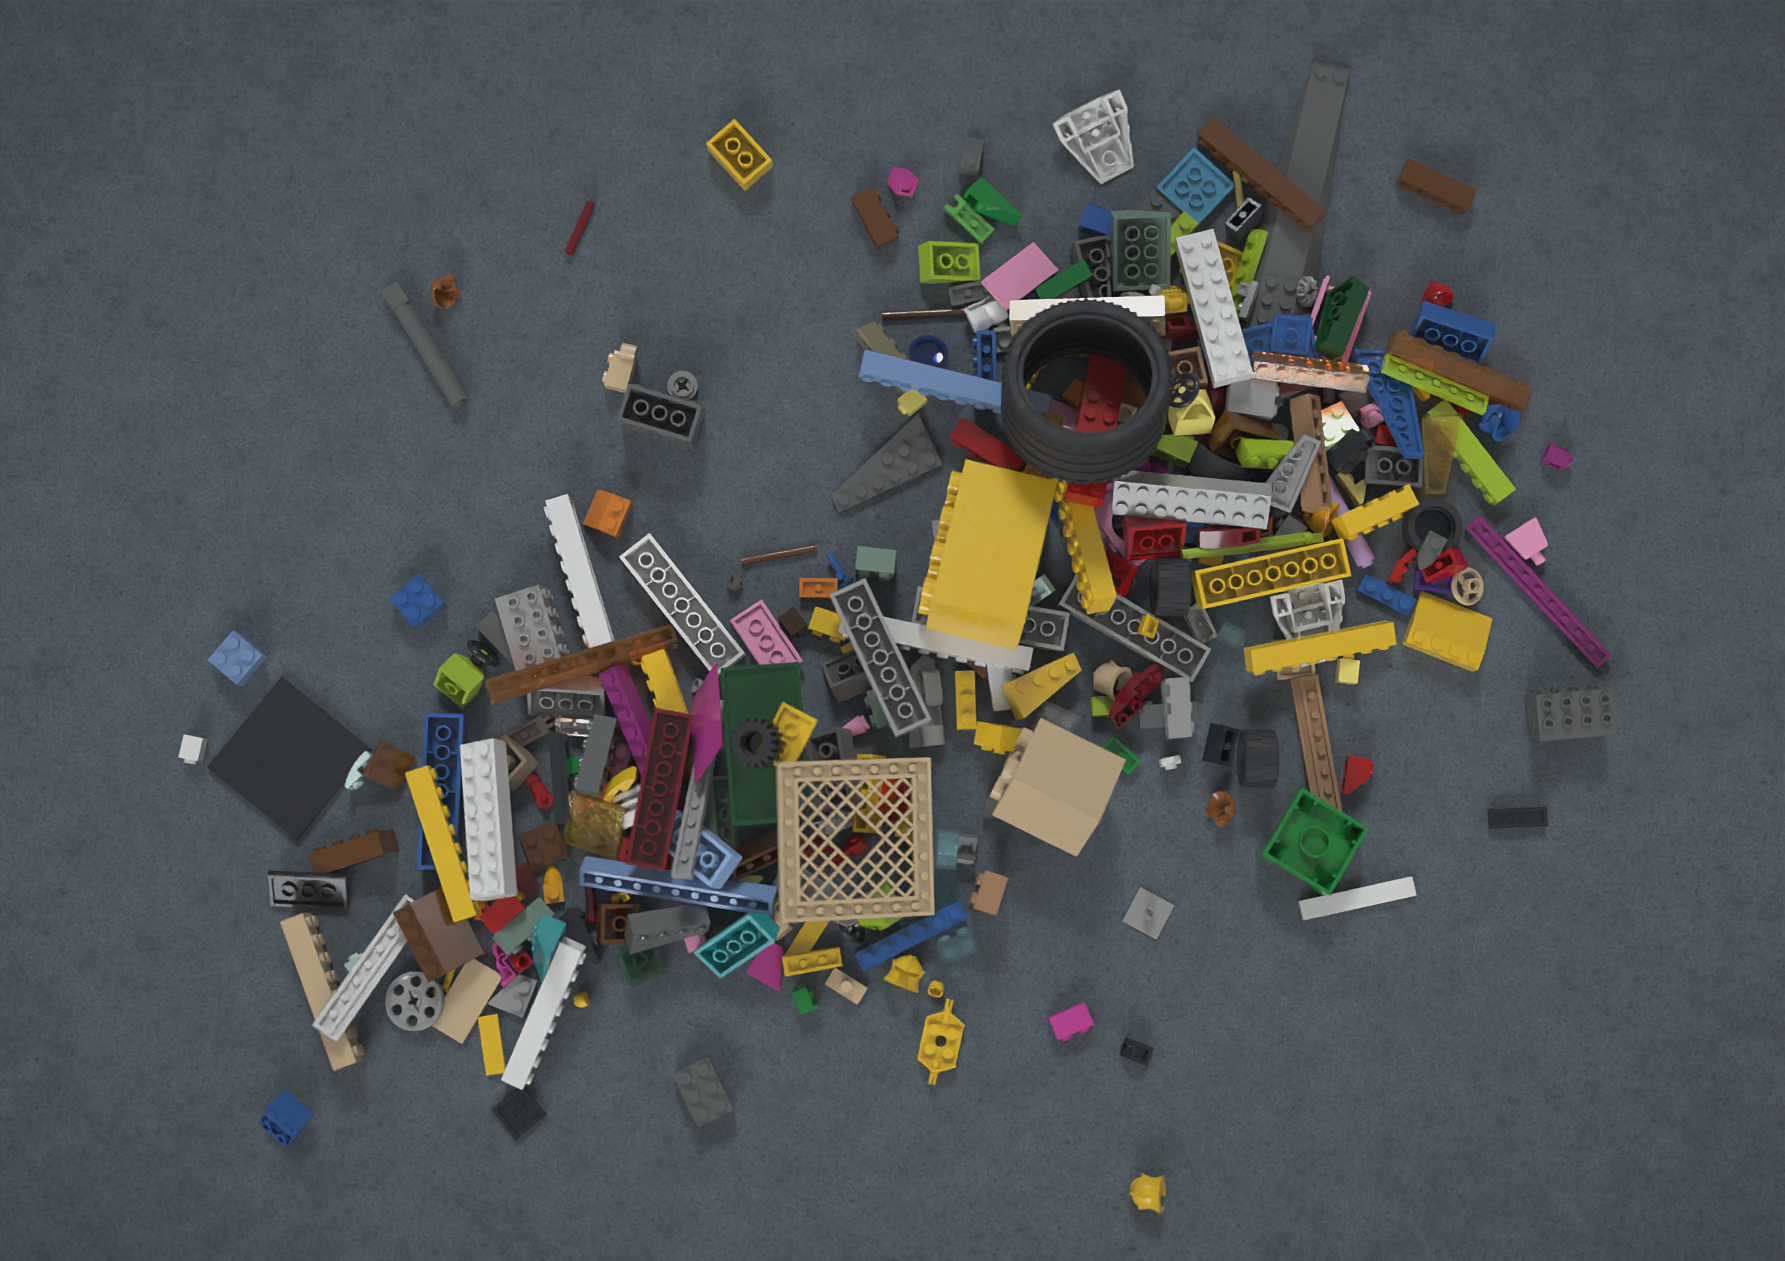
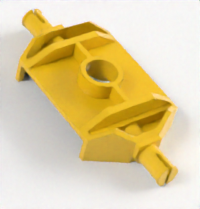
(944, 1057)

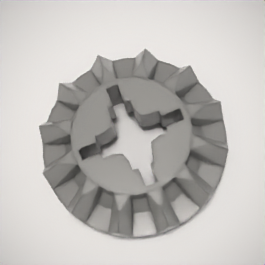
(1307, 284)
(681, 377)

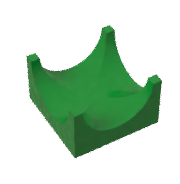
(1313, 841)

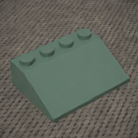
(1139, 249)

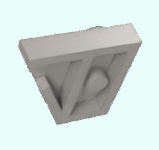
(515, 996)

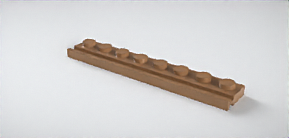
(1315, 739)

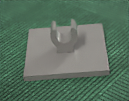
(1148, 913)

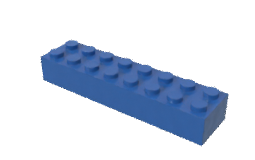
(442, 751)

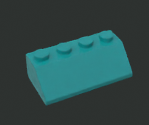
(546, 940)
(738, 943)

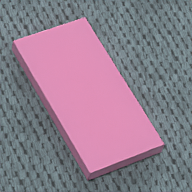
(1019, 275)
(764, 636)

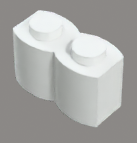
(985, 314)

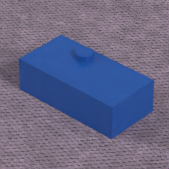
(1453, 331)

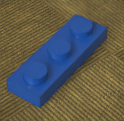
(1386, 595)

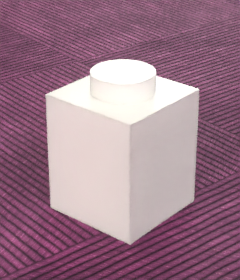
(192, 749)

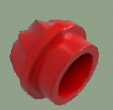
(521, 960)

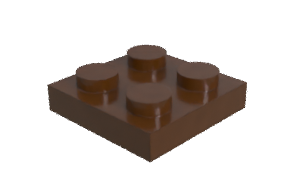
(388, 765)
(544, 845)

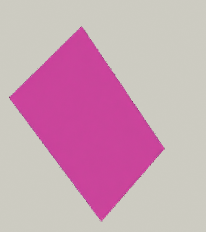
(706, 723)

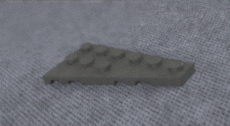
(897, 462)

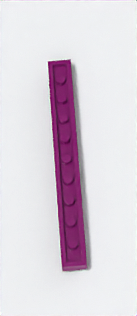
(1538, 591)

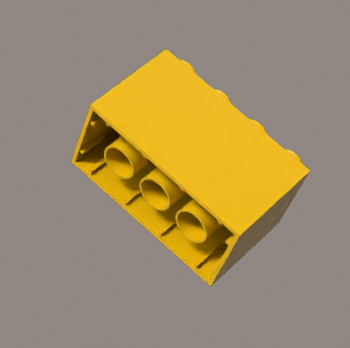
(986, 553)

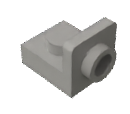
(1003, 338)

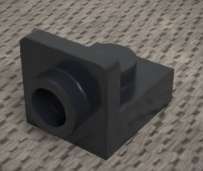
(1136, 1051)

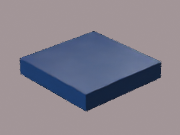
(1290, 335)

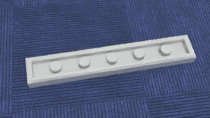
(1357, 898)

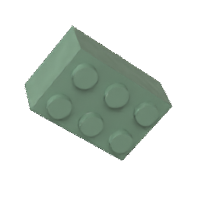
(875, 563)

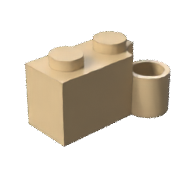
(621, 368)

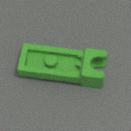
(969, 219)

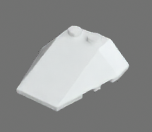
(1099, 136)
(1309, 609)

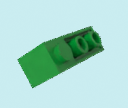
(989, 202)

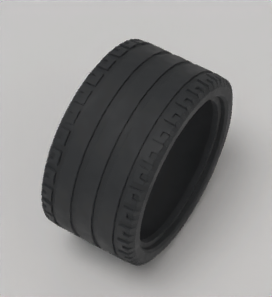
(1091, 329)

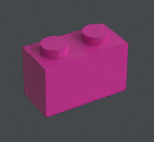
(1071, 1021)

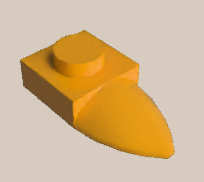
(553, 886)

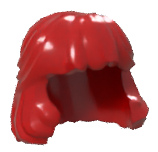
(1438, 294)

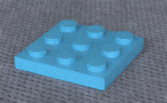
(1195, 186)

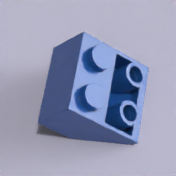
(285, 1118)

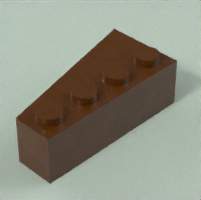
(354, 851)

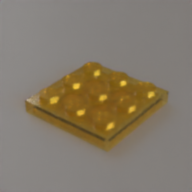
(594, 825)

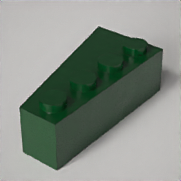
(1339, 317)

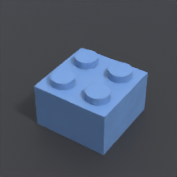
(237, 658)

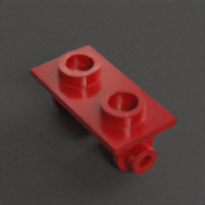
(855, 844)

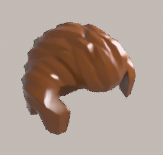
(444, 291)
(1221, 808)

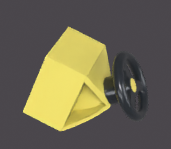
(1190, 408)

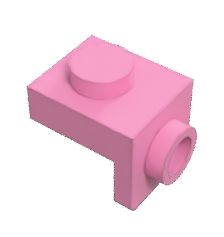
(1370, 416)

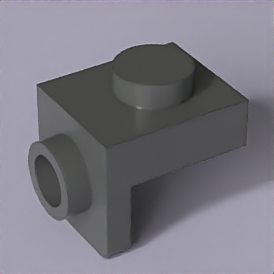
(966, 848)

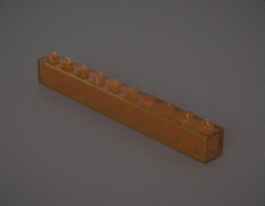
(580, 664)

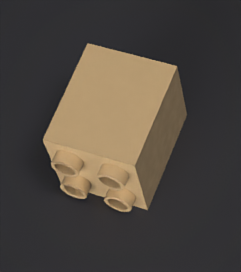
(1056, 786)

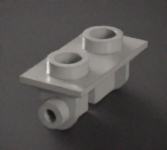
(572, 726)
(836, 820)

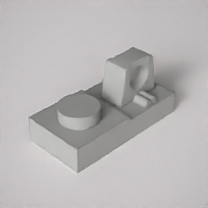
(1249, 292)

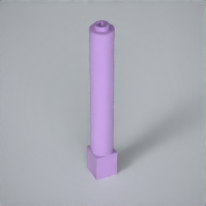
(1358, 547)

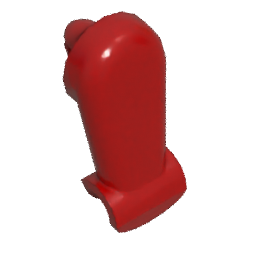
(540, 793)

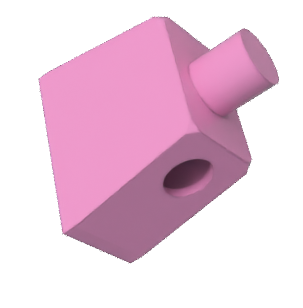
(1528, 541)

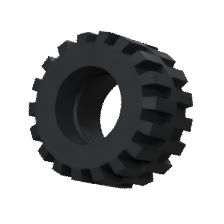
(742, 738)

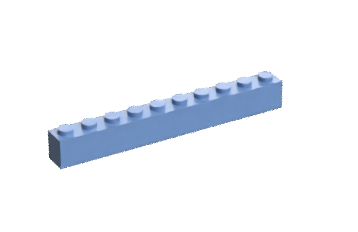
(939, 382)
(660, 884)

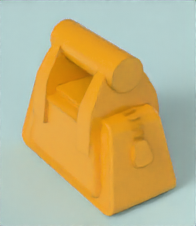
(1321, 520)

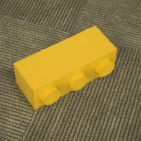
(965, 700)

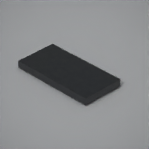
(308, 890)

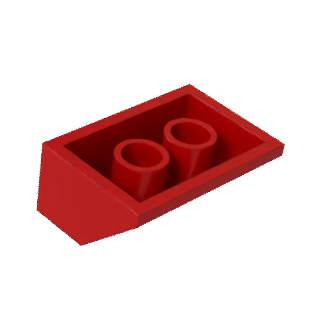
(1152, 537)

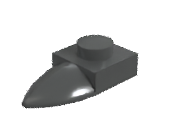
(1430, 549)

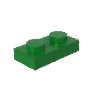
(1116, 747)

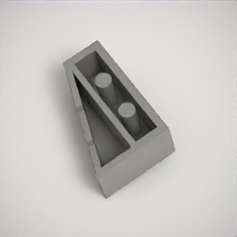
(1177, 708)

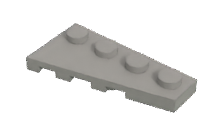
(1291, 473)

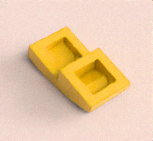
(620, 782)

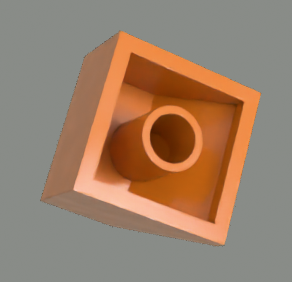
(608, 513)

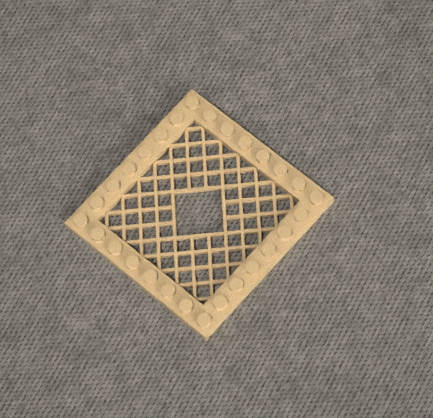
(787, 777)

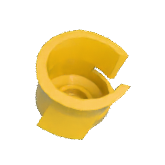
(905, 973)
(1147, 1192)

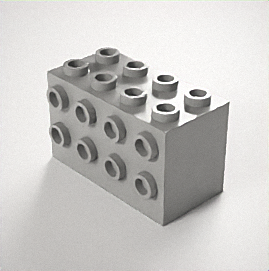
(531, 626)

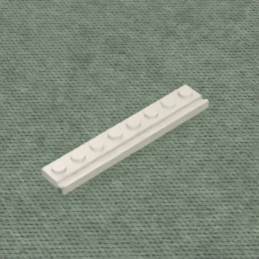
(362, 977)

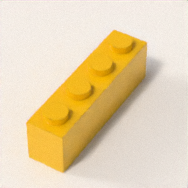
(859, 824)

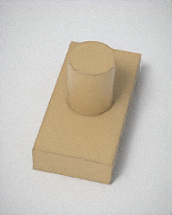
(846, 986)

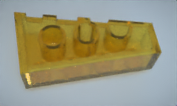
(1439, 444)

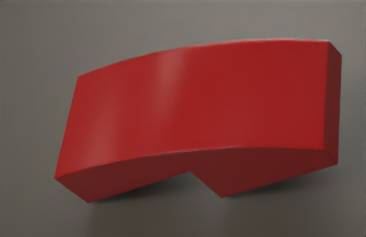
(1399, 569)

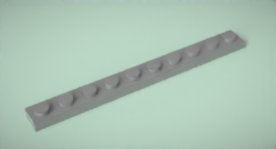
(693, 821)

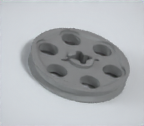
(411, 1009)

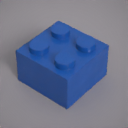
(418, 601)

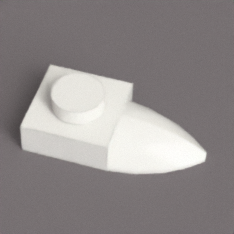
(1170, 762)

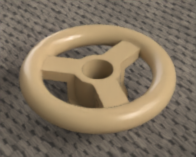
(1469, 586)

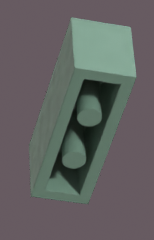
(521, 927)

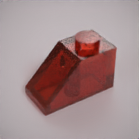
(525, 878)

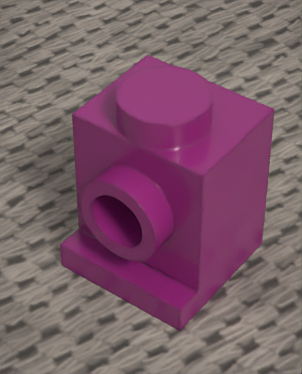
(1556, 457)

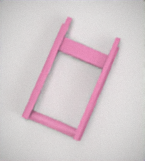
(1324, 289)

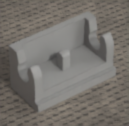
(1200, 624)

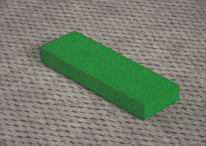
(1065, 281)

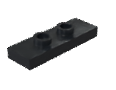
(1517, 817)

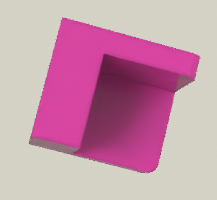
(902, 181)

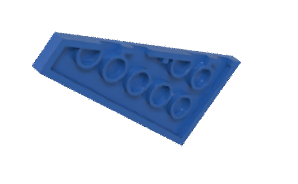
(1395, 403)

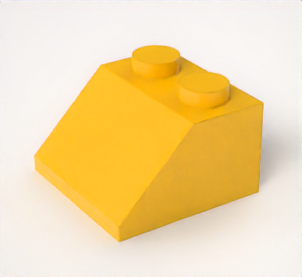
(996, 736)

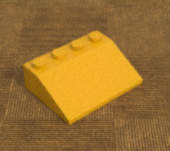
(1448, 631)

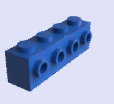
(985, 356)

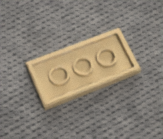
(467, 999)

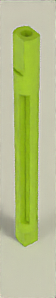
(1265, 544)

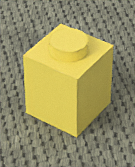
(911, 402)
(1347, 670)

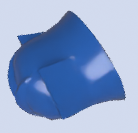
(1499, 421)

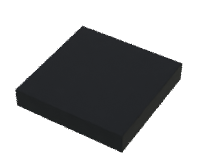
(519, 1112)

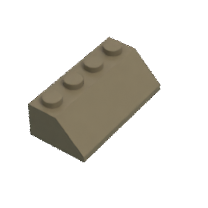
(873, 339)

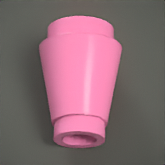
(858, 725)

